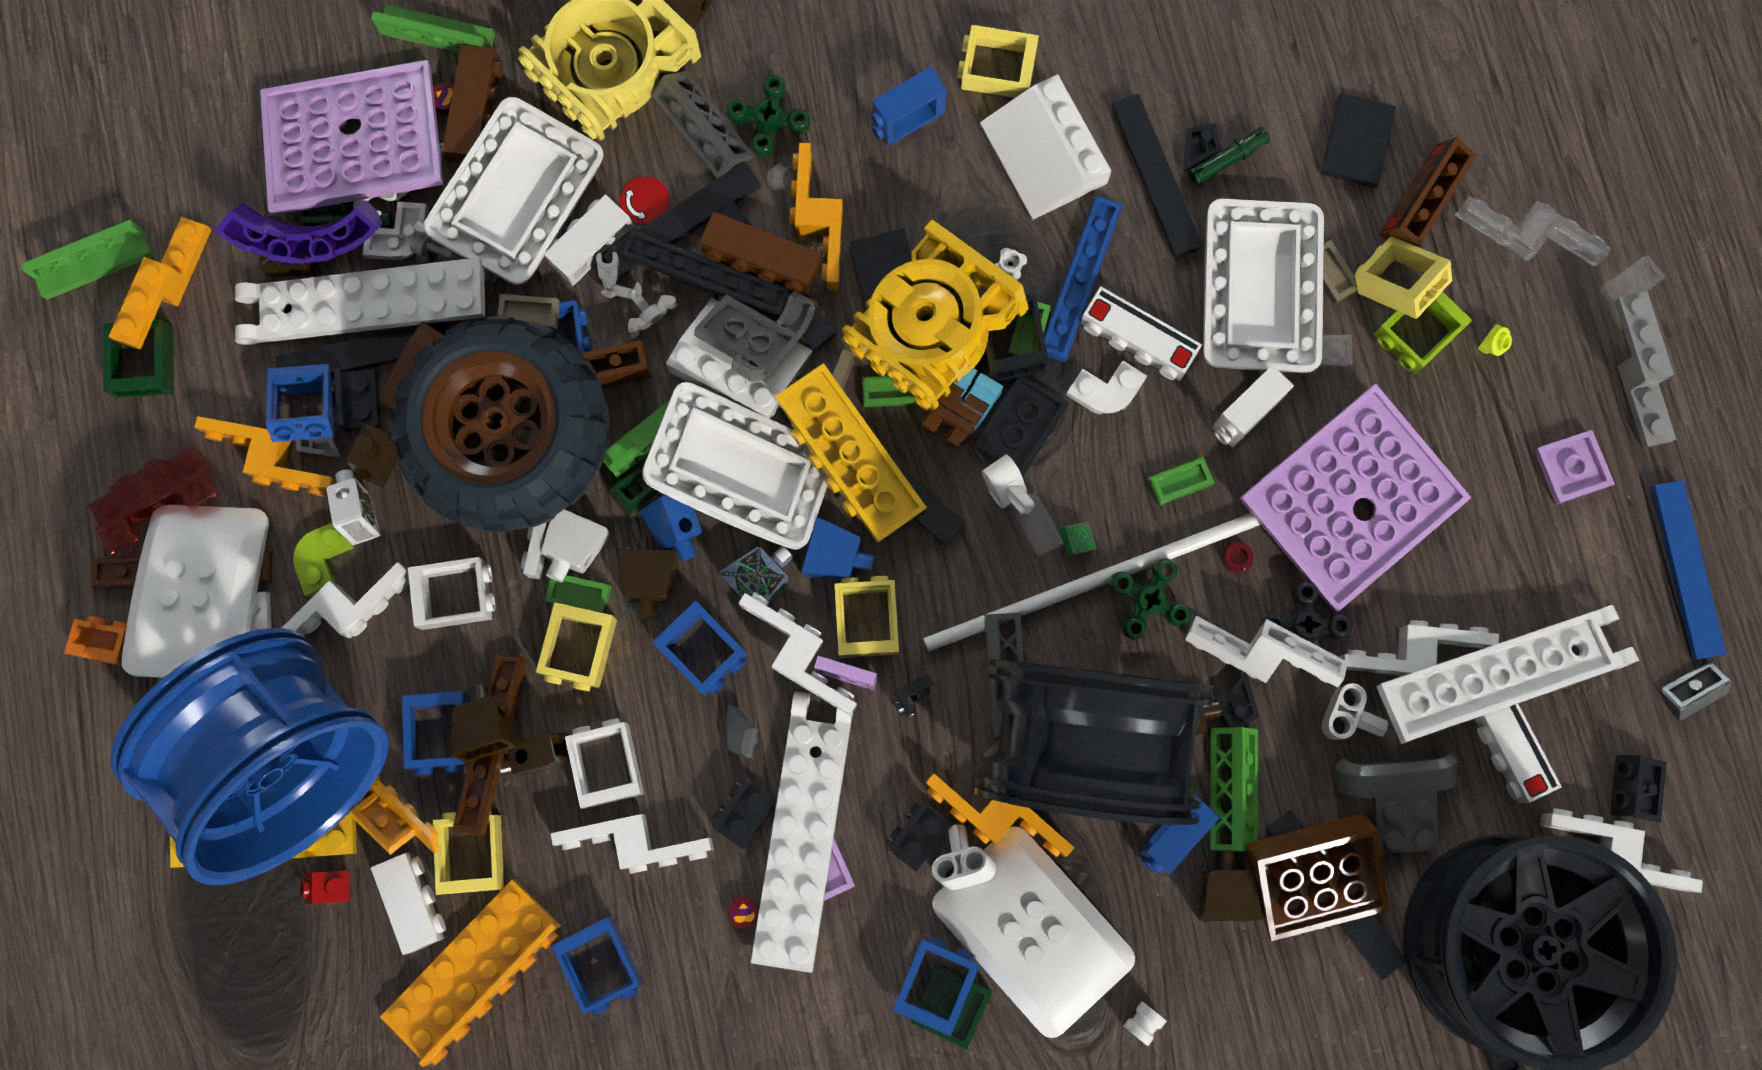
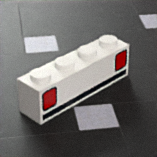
(1140, 334)
(1517, 754)

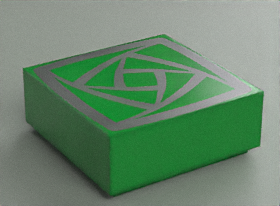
(1078, 539)

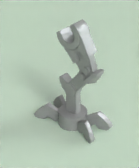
(422, 244)
(650, 314)

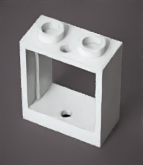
(1251, 407)
(421, 593)
(610, 795)

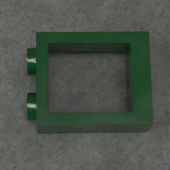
(155, 385)

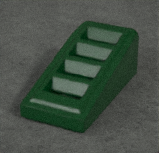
(638, 500)

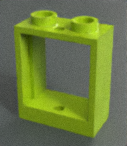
(1443, 310)

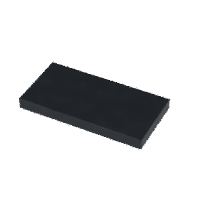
(876, 258)

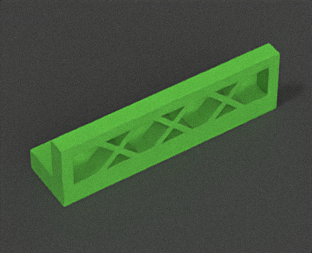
(430, 29)
(88, 260)
(634, 446)
(1243, 784)

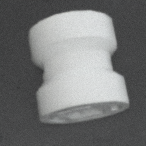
(1144, 1023)

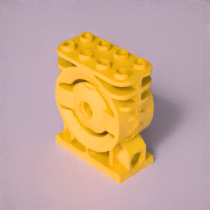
(921, 288)

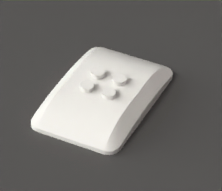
(514, 190)
(1263, 285)
(735, 467)
(192, 584)
(1036, 934)

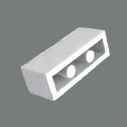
(585, 237)
(409, 902)

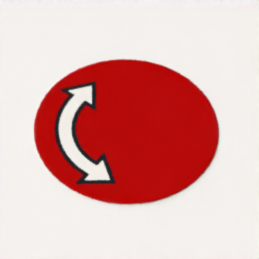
(644, 199)

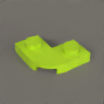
(312, 555)

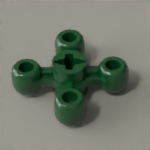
(761, 111)
(1156, 589)

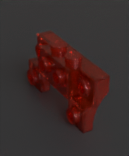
(143, 492)

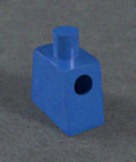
(672, 525)
(834, 553)

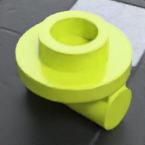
(1496, 341)

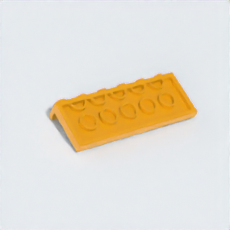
(471, 973)

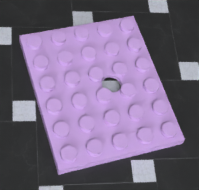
(320, 166)
(1356, 455)

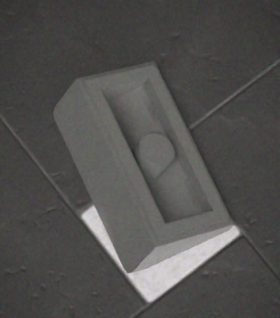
(1695, 690)

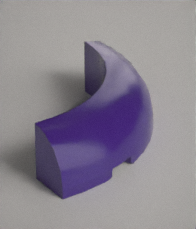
(298, 243)

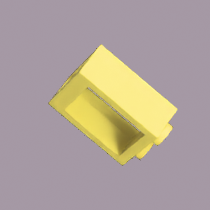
(997, 39)
(1415, 300)
(604, 621)
(871, 648)
(443, 881)

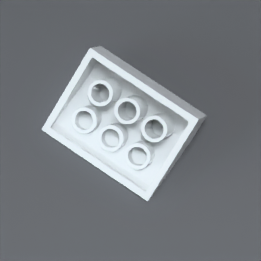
(1046, 148)
(711, 369)

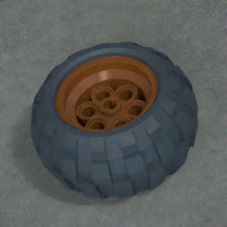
(536, 477)

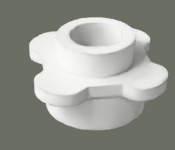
(1018, 260)

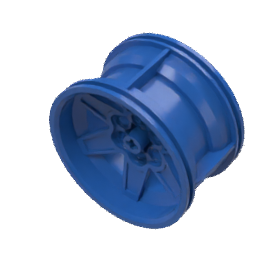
(247, 755)

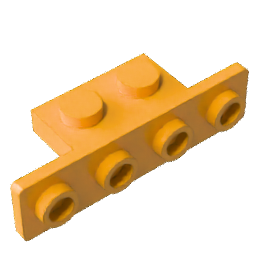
(392, 821)

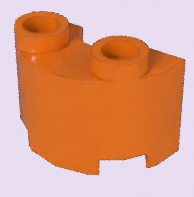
(97, 640)

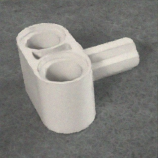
(1007, 485)
(1351, 716)
(963, 861)

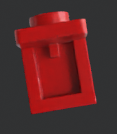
(325, 887)

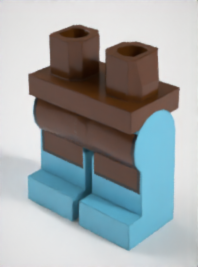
(962, 415)

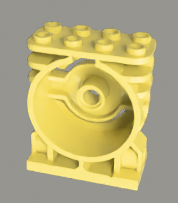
(621, 85)

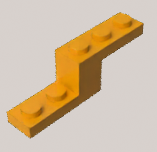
(817, 216)
(160, 283)
(265, 459)
(997, 818)

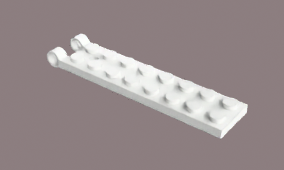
(364, 301)
(1502, 675)
(801, 840)

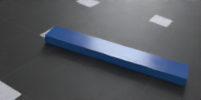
(1081, 277)
(1688, 570)

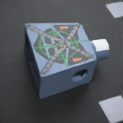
(758, 573)

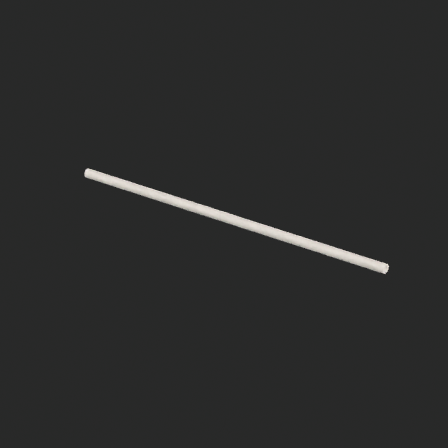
(1095, 580)

